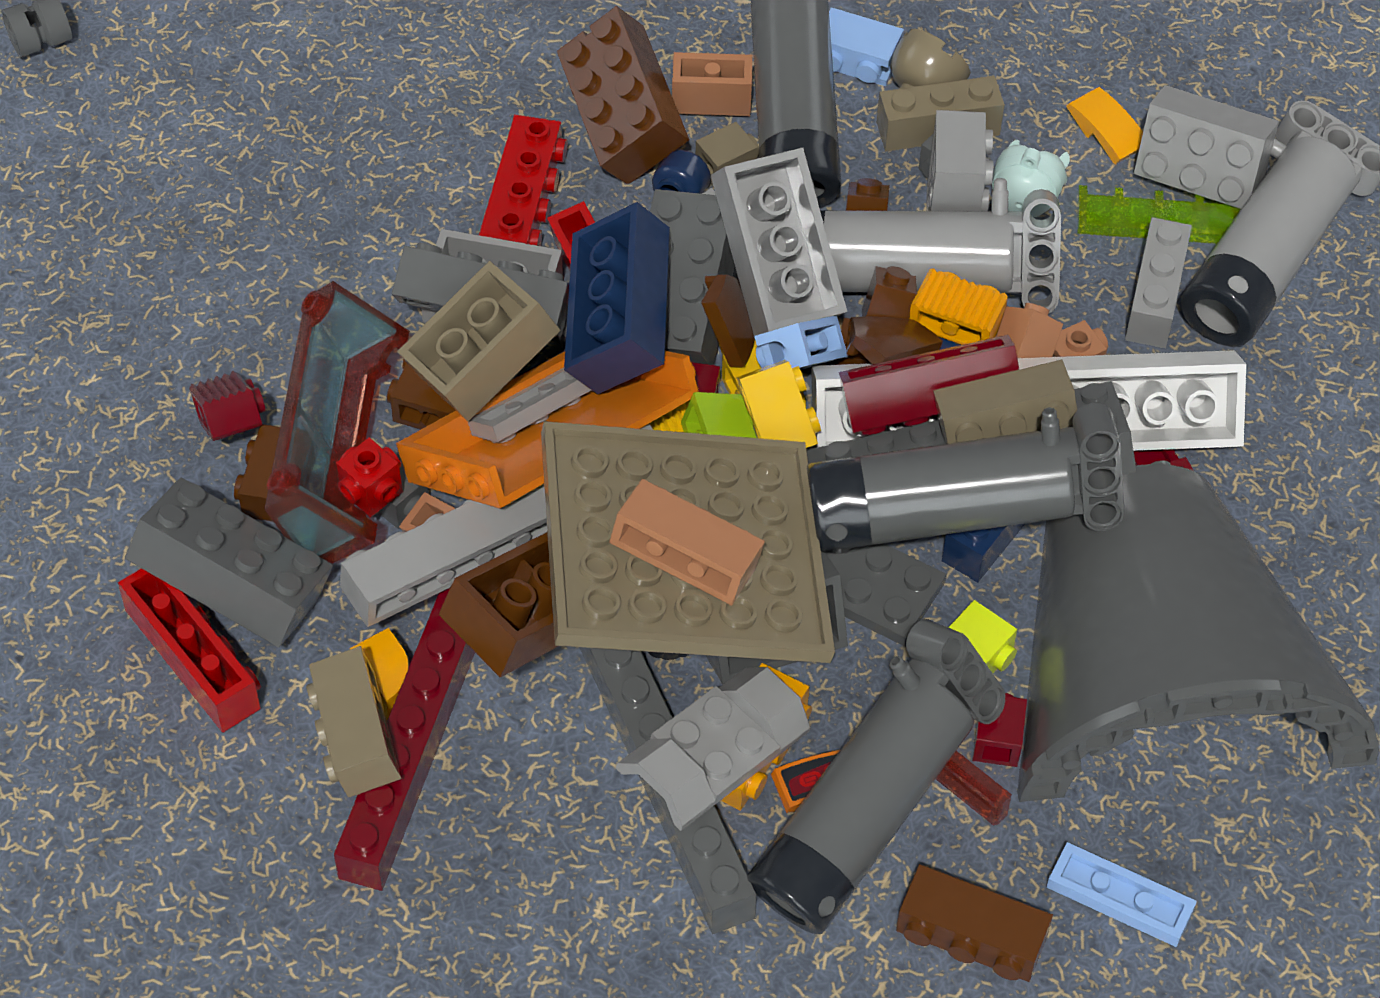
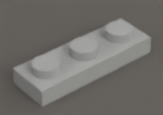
(527, 407)

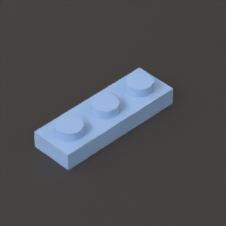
(1121, 894)

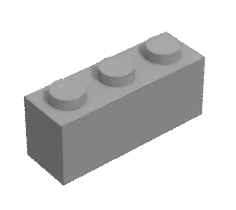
(1158, 282)

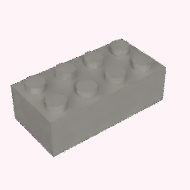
(778, 241)

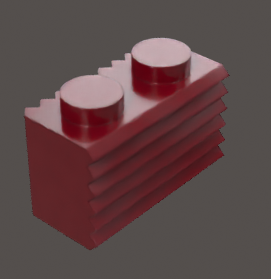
(227, 405)

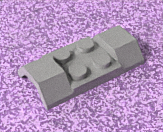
(719, 742)

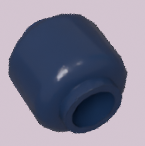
(682, 172)

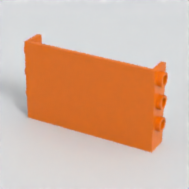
(496, 474)

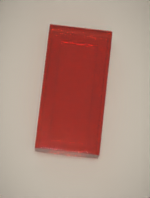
(975, 788)

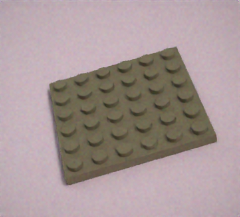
(628, 604)

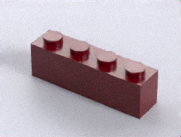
(904, 387)

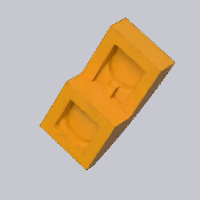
(1109, 122)

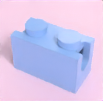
(862, 46)
(794, 346)

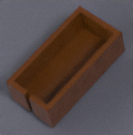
(622, 96)

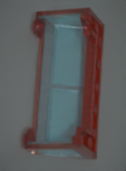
(325, 413)

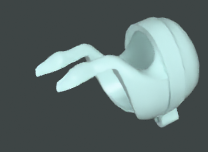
(1030, 171)

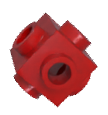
(369, 476)

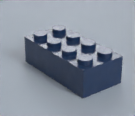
(617, 298)

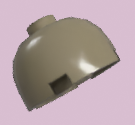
(921, 61)

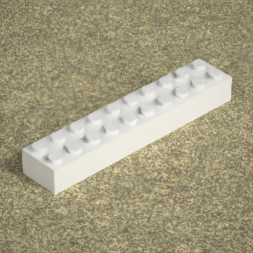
(1166, 397)

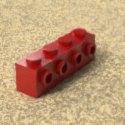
(524, 181)
(191, 648)

